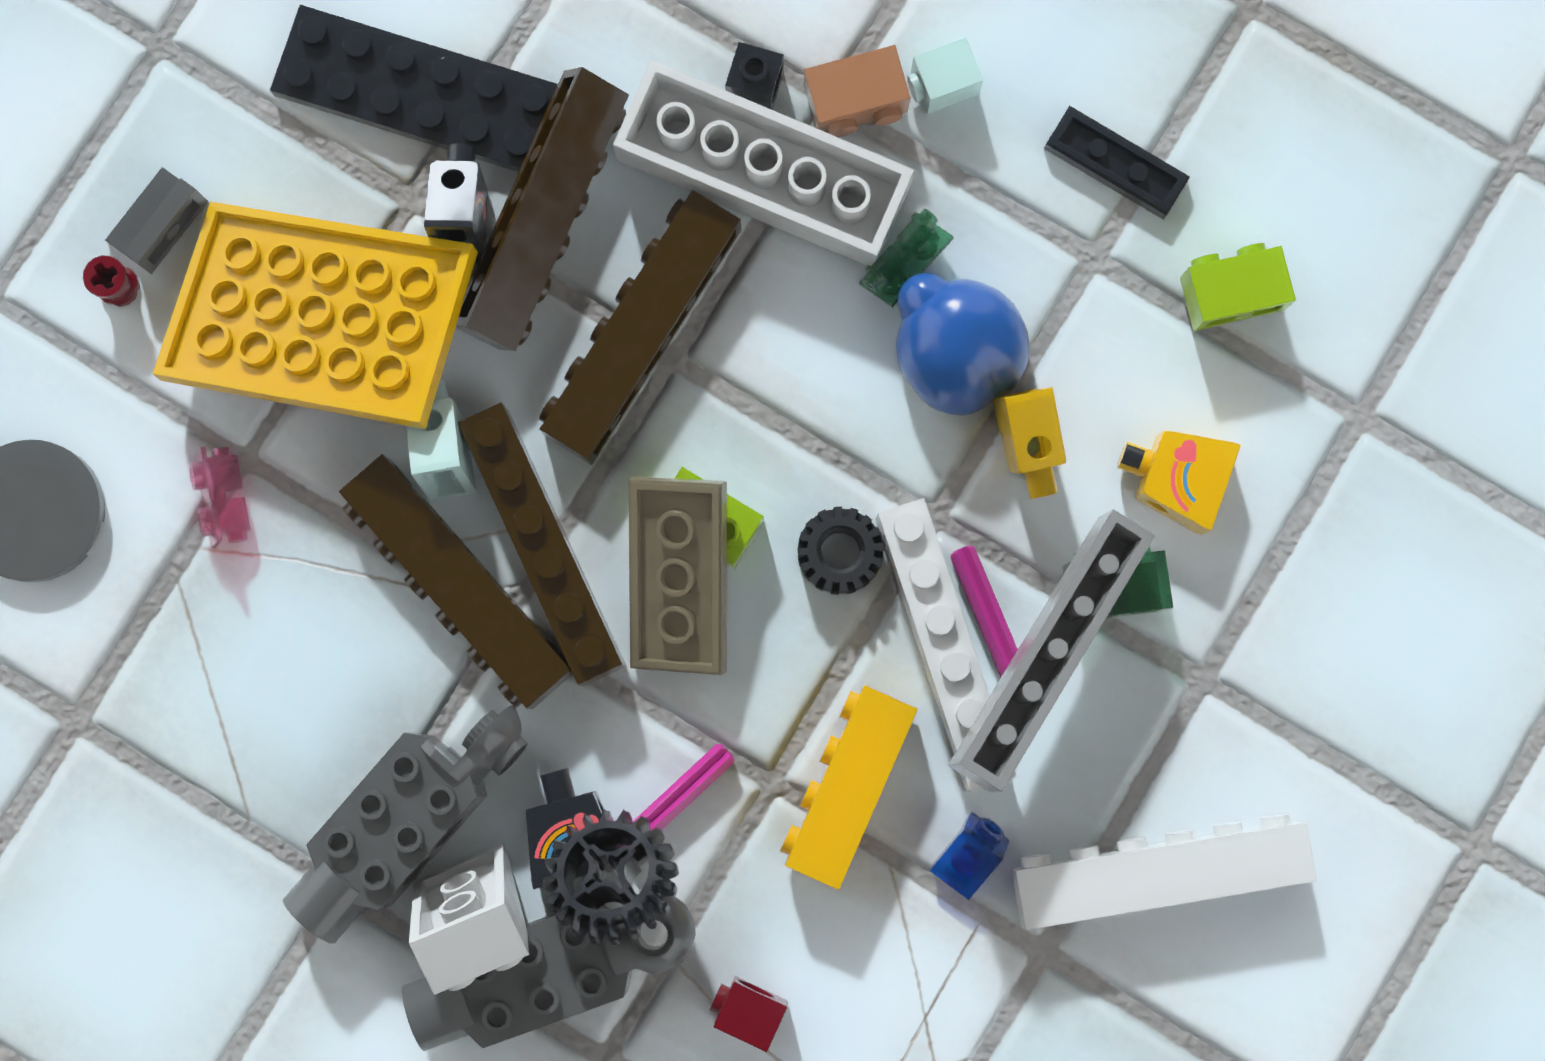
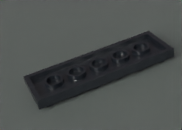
(410, 87)

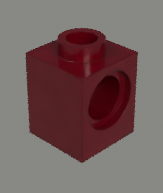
(748, 1012)

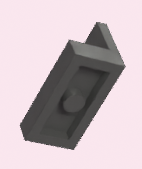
(157, 220)

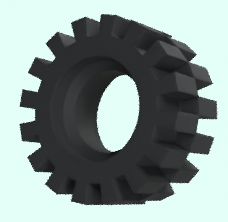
(840, 521)

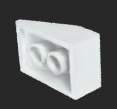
(467, 921)

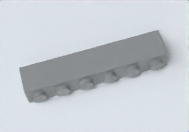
(1051, 651)

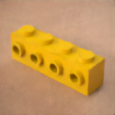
(850, 786)

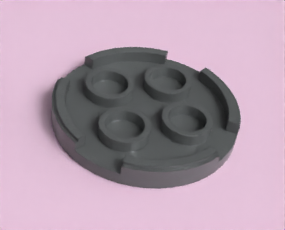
(46, 510)

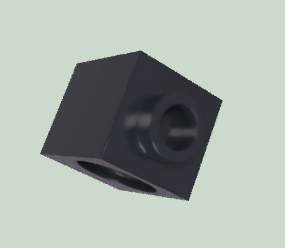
(756, 74)

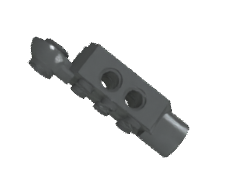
(546, 986)

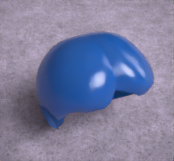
(959, 342)

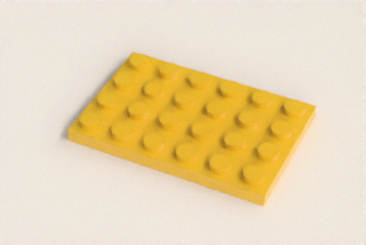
(317, 314)

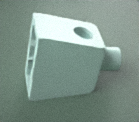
(440, 453)

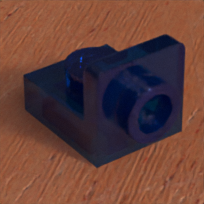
(971, 855)

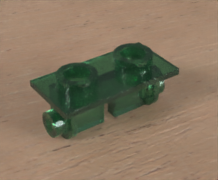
(909, 255)

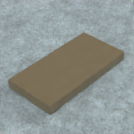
(678, 575)

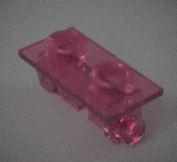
(214, 478)

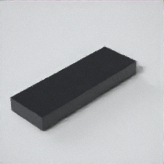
(1116, 162)

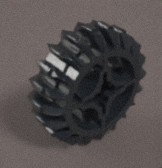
(595, 891)

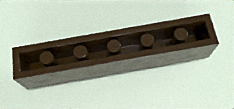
(541, 209)
(640, 327)
(542, 544)
(456, 582)

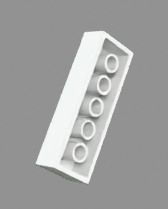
(762, 163)

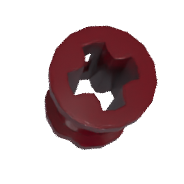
(97, 281)

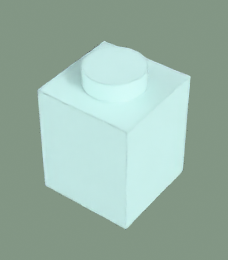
(945, 76)

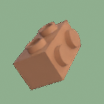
(857, 91)

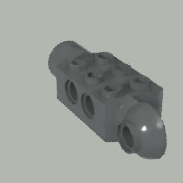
(398, 822)

